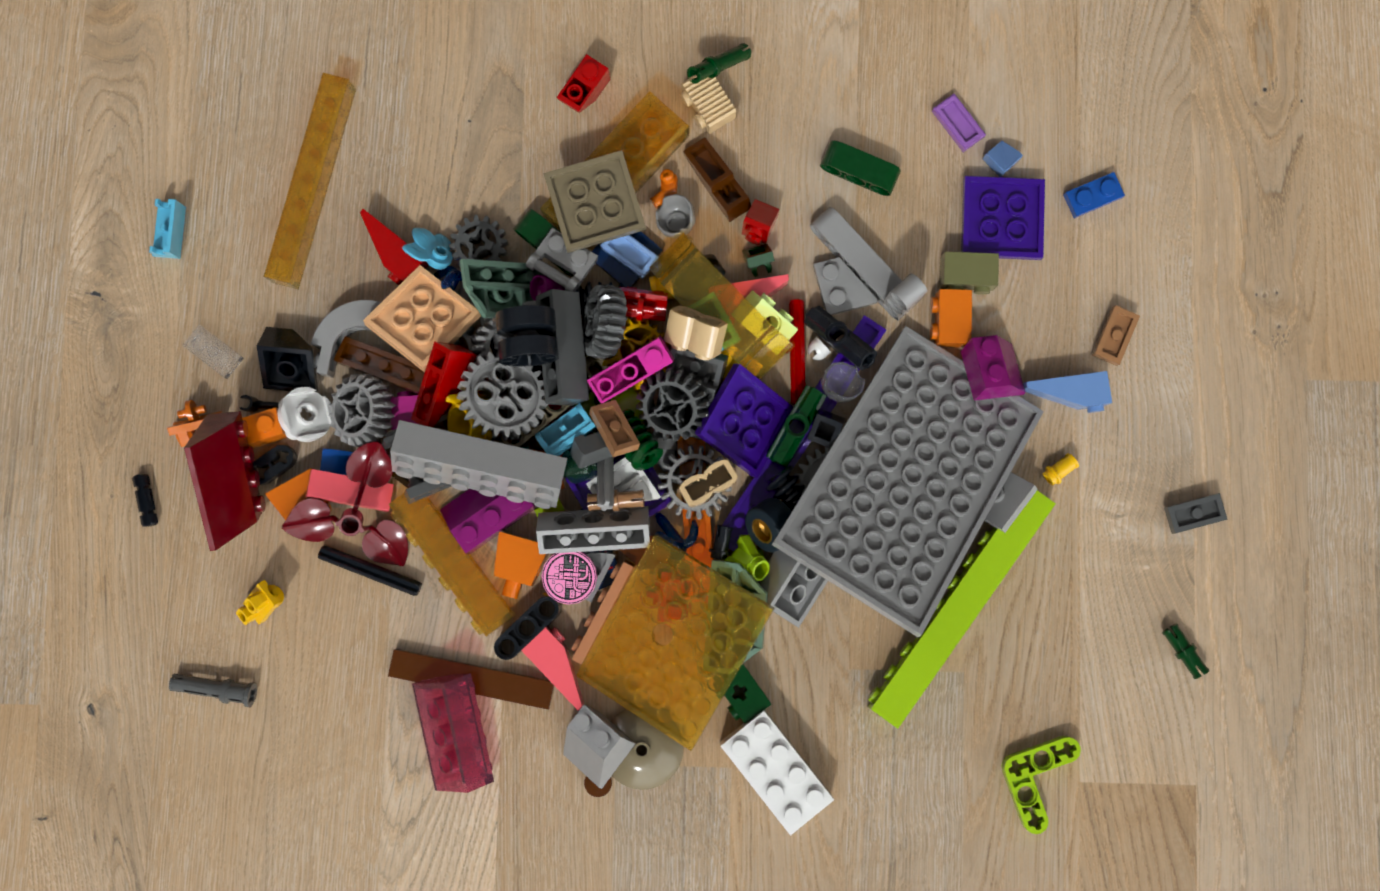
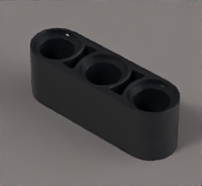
(515, 633)

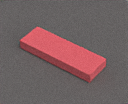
(342, 490)

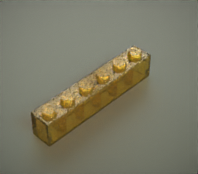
(457, 569)

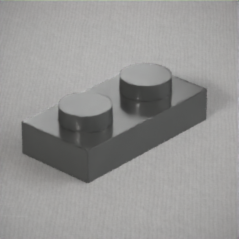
(1195, 513)

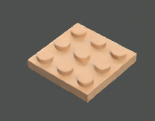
(419, 315)

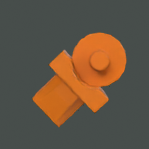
(185, 428)

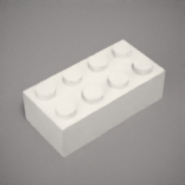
(776, 772)

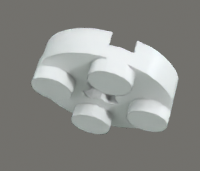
(294, 425)

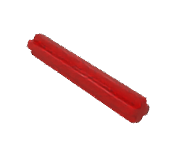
(797, 354)

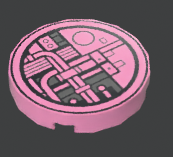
(569, 577)

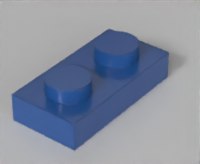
(1094, 195)

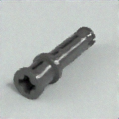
(225, 691)

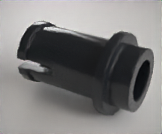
(721, 542)

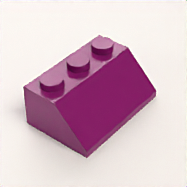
(479, 518)

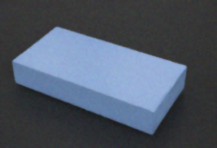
(631, 254)

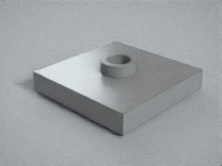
(1010, 502)

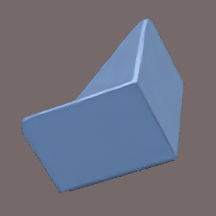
(1002, 158)

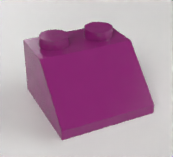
(992, 368)

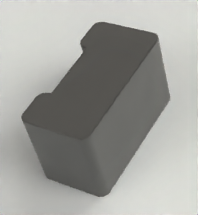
(589, 450)

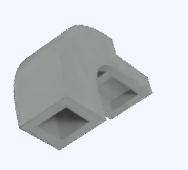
(334, 327)

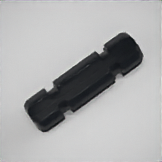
(145, 500)

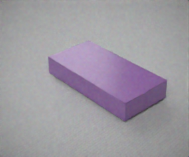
(958, 122)

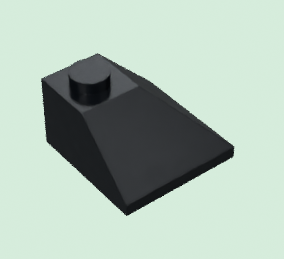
(285, 360)

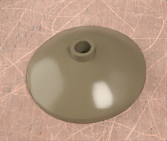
(659, 761)

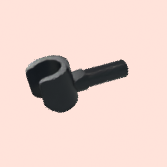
(255, 404)

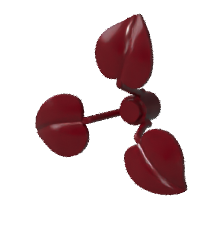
(312, 520)

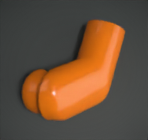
(669, 186)

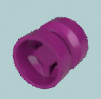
(541, 284)

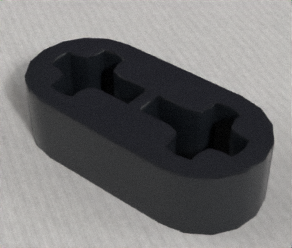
(275, 469)

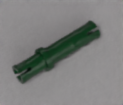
(712, 66)

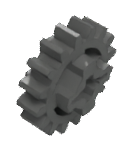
(481, 233)

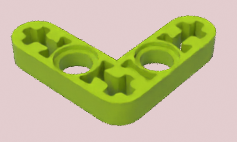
(1025, 777)

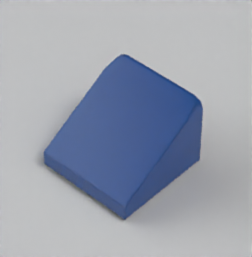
(334, 461)

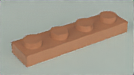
(596, 620)

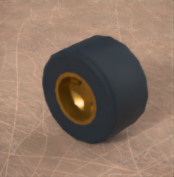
(766, 521)

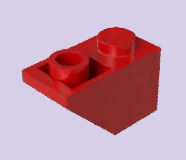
(585, 84)
(759, 222)

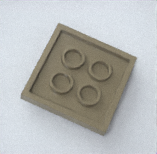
(594, 201)

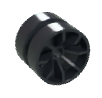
(527, 335)

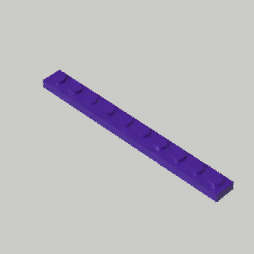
(756, 491)

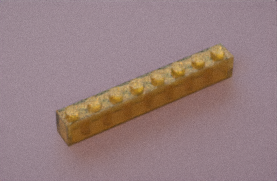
(310, 181)

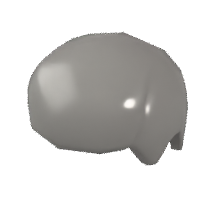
(675, 216)

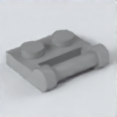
(554, 249)

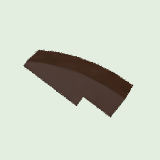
(717, 179)

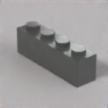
(567, 377)

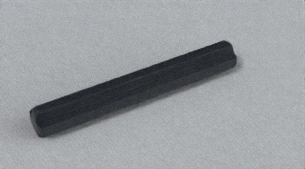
(369, 570)

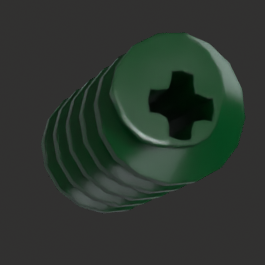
(648, 451)

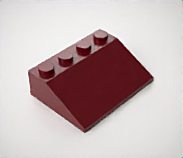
(224, 477)

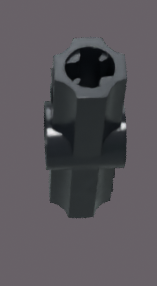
(849, 346)

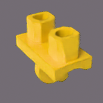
(260, 603)

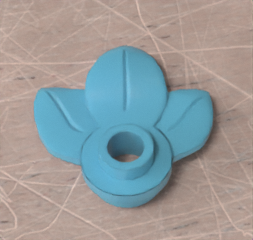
(429, 248)

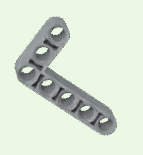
(844, 242)

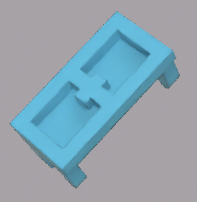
(168, 229)
(560, 434)

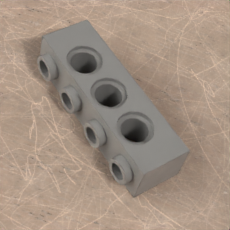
(593, 530)

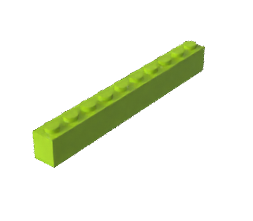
(956, 613)

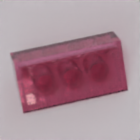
(453, 733)

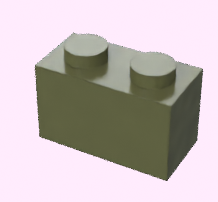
(969, 271)

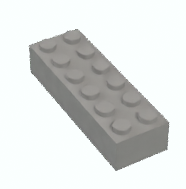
(477, 464)

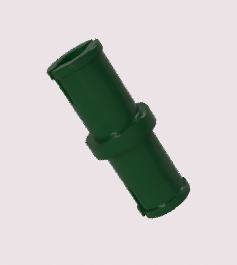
(1185, 651)

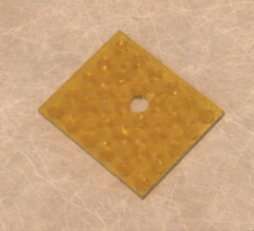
(712, 629)

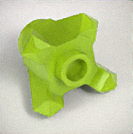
(750, 558)

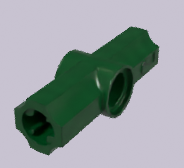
(804, 411)

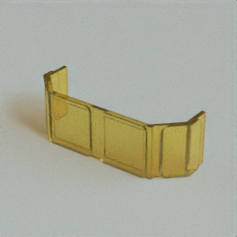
(703, 288)

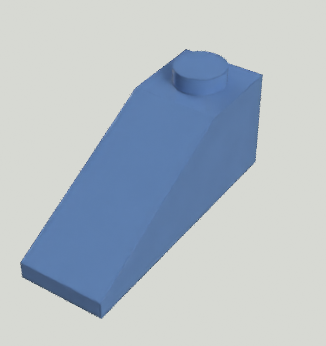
(1077, 391)

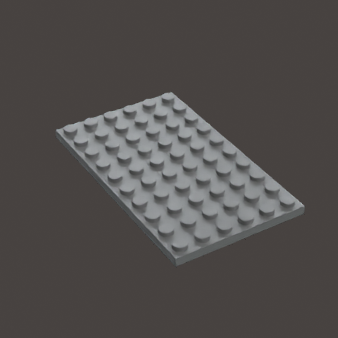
(907, 483)

